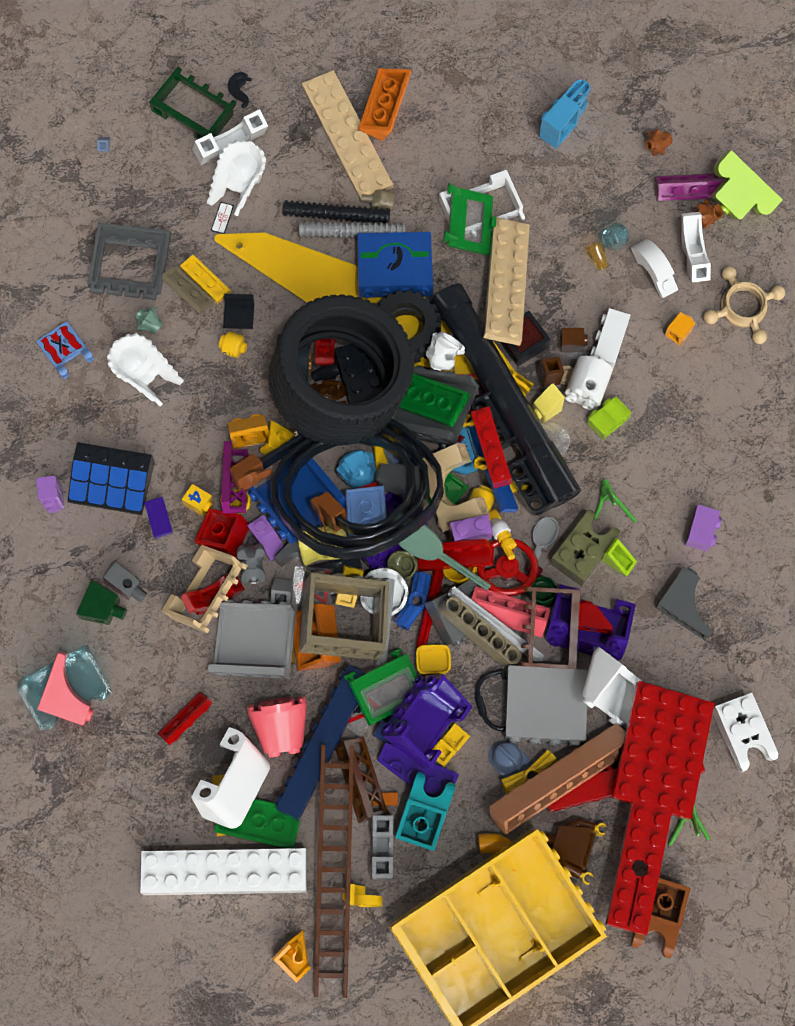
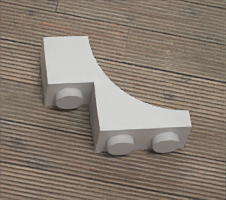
(693, 246)

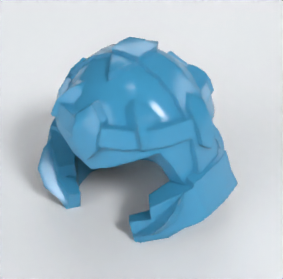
(357, 468)

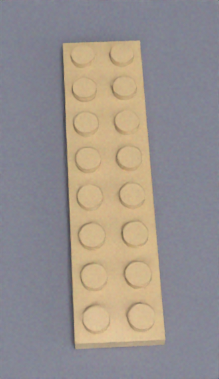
(342, 130)
(507, 282)

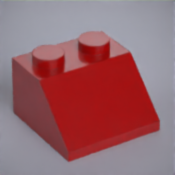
(222, 531)

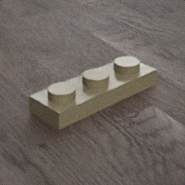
(187, 289)

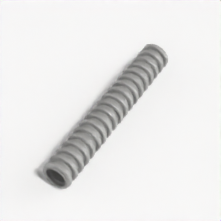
(347, 230)

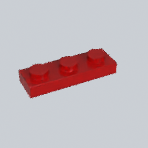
(185, 718)

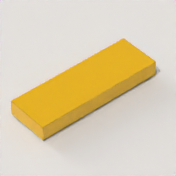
(205, 278)

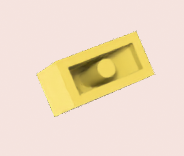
(548, 403)

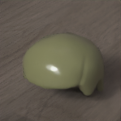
(403, 563)

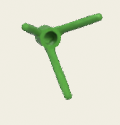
(608, 494)
(695, 820)

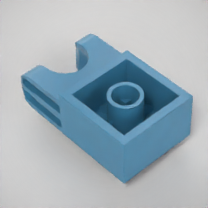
(564, 114)

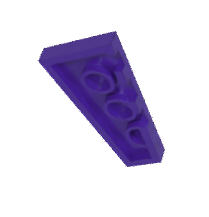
(407, 769)

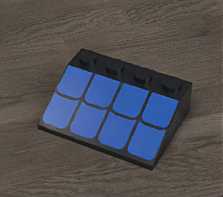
(110, 478)

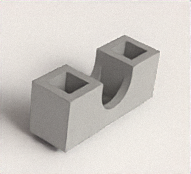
(382, 848)

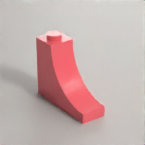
(60, 697)

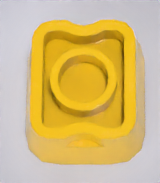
(433, 659)

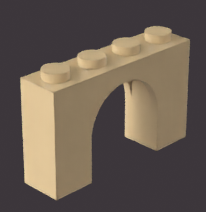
(447, 512)

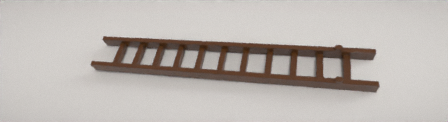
(337, 765)

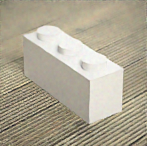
(611, 336)

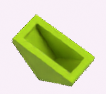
(619, 558)

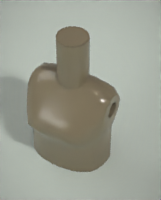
(380, 199)

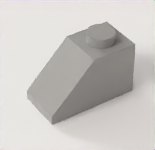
(281, 591)

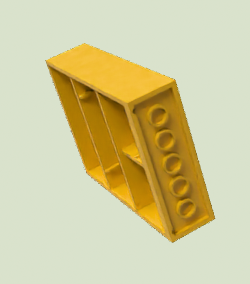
(498, 930)

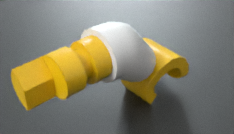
(502, 533)

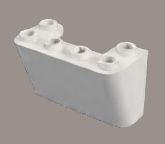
(238, 788)

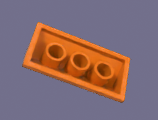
(384, 102)

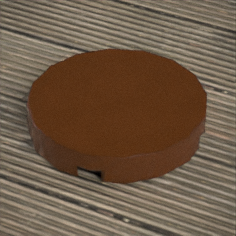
(330, 389)

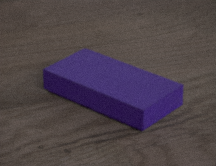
(158, 517)

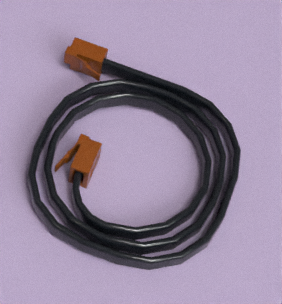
(368, 538)

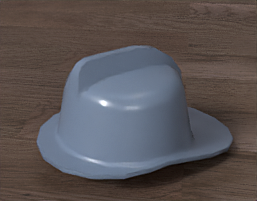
(508, 758)

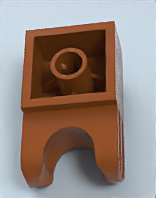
(666, 920)

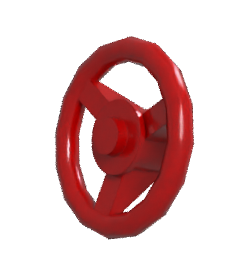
(509, 570)

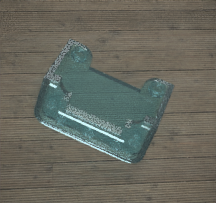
(83, 675)

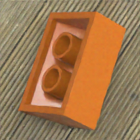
(322, 625)

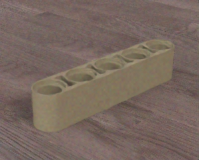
(470, 629)

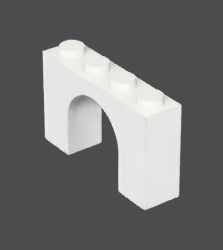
(250, 128)

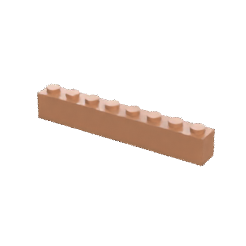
(558, 779)

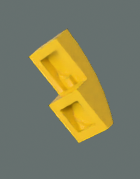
(451, 744)

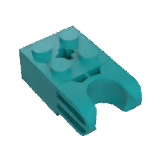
(427, 808)

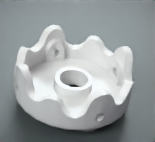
(400, 590)

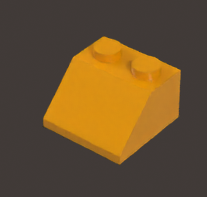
(248, 431)

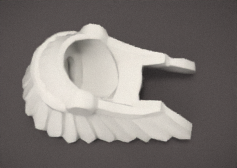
(239, 170)
(138, 363)

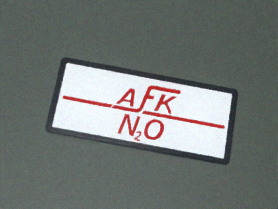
(222, 217)

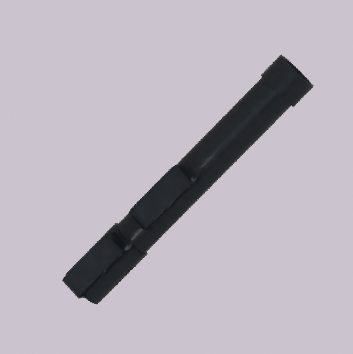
(512, 414)

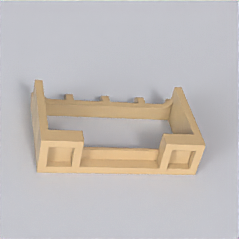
(203, 559)

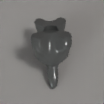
(252, 556)

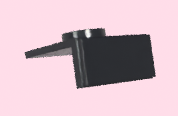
(238, 311)

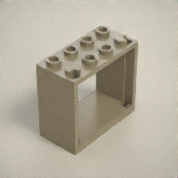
(345, 647)

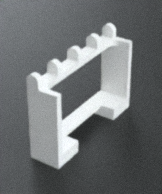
(496, 181)

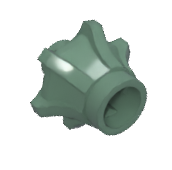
(148, 320)

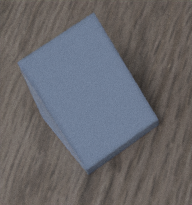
(103, 144)

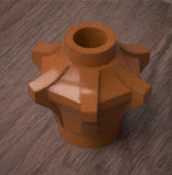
(658, 141)
(709, 212)

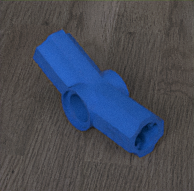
(418, 591)

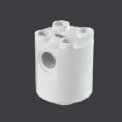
(588, 381)

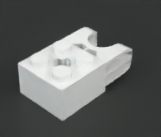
(743, 736)

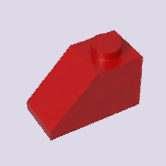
(592, 619)

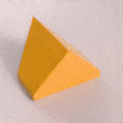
(294, 957)

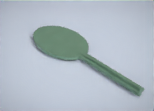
(428, 546)

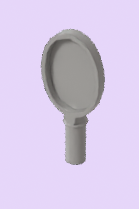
(544, 535)

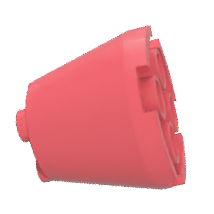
(279, 724)

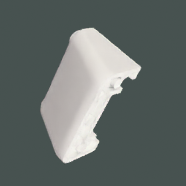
(610, 687)

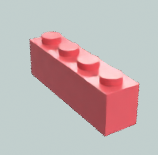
(511, 611)

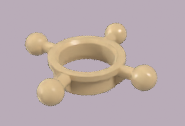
(759, 336)

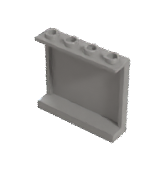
(254, 640)
(546, 706)

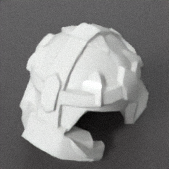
(443, 350)

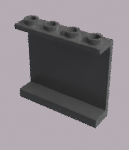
(432, 431)

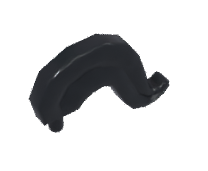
(234, 86)

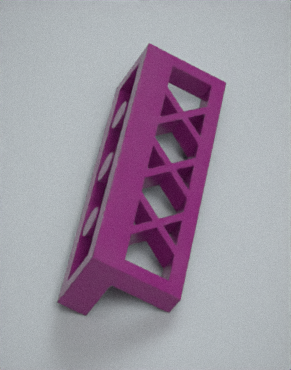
(687, 186)
(227, 483)

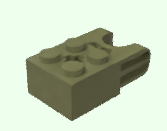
(585, 543)

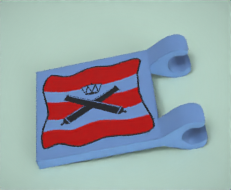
(62, 346)

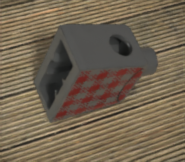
(116, 579)

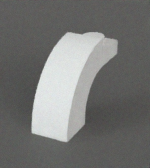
(657, 265)

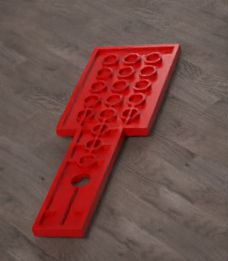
(659, 779)

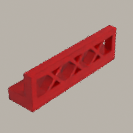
(467, 553)

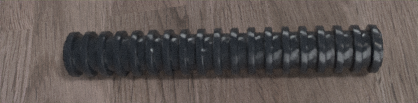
(337, 212)

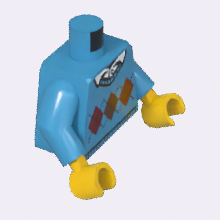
(466, 438)

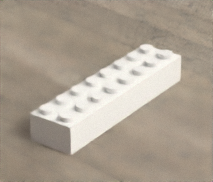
(224, 871)

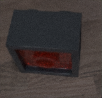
(533, 341)

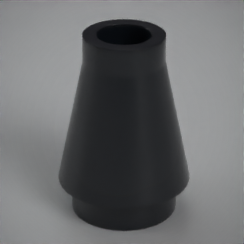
(326, 372)

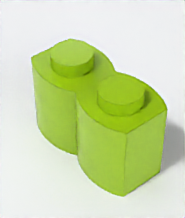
(609, 417)

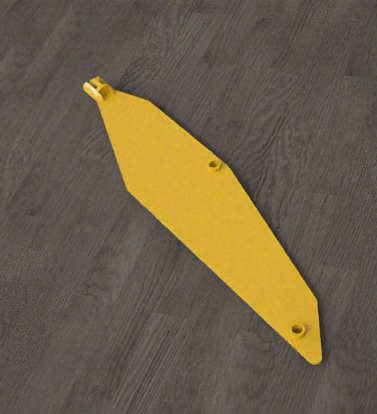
(316, 275)

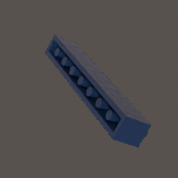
(327, 732)

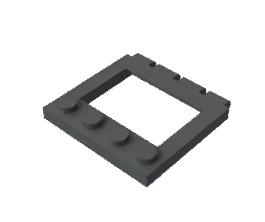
(129, 237)

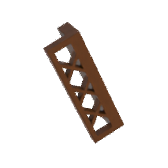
(361, 797)

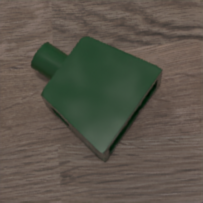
(100, 605)

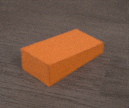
(390, 799)

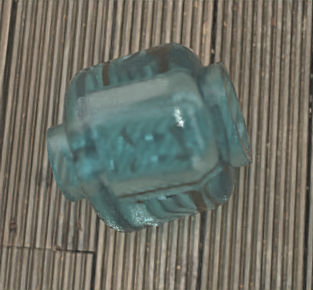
(615, 236)

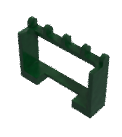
(163, 110)

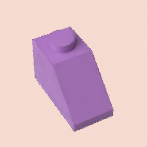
(265, 534)

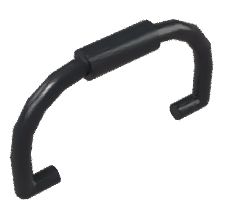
(479, 699)

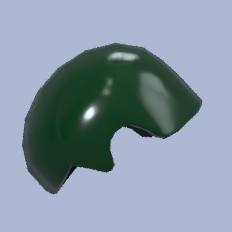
(544, 598)

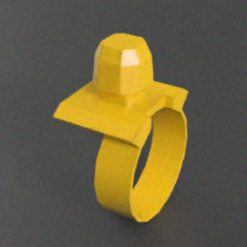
(358, 897)

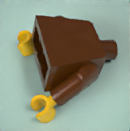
(575, 845)

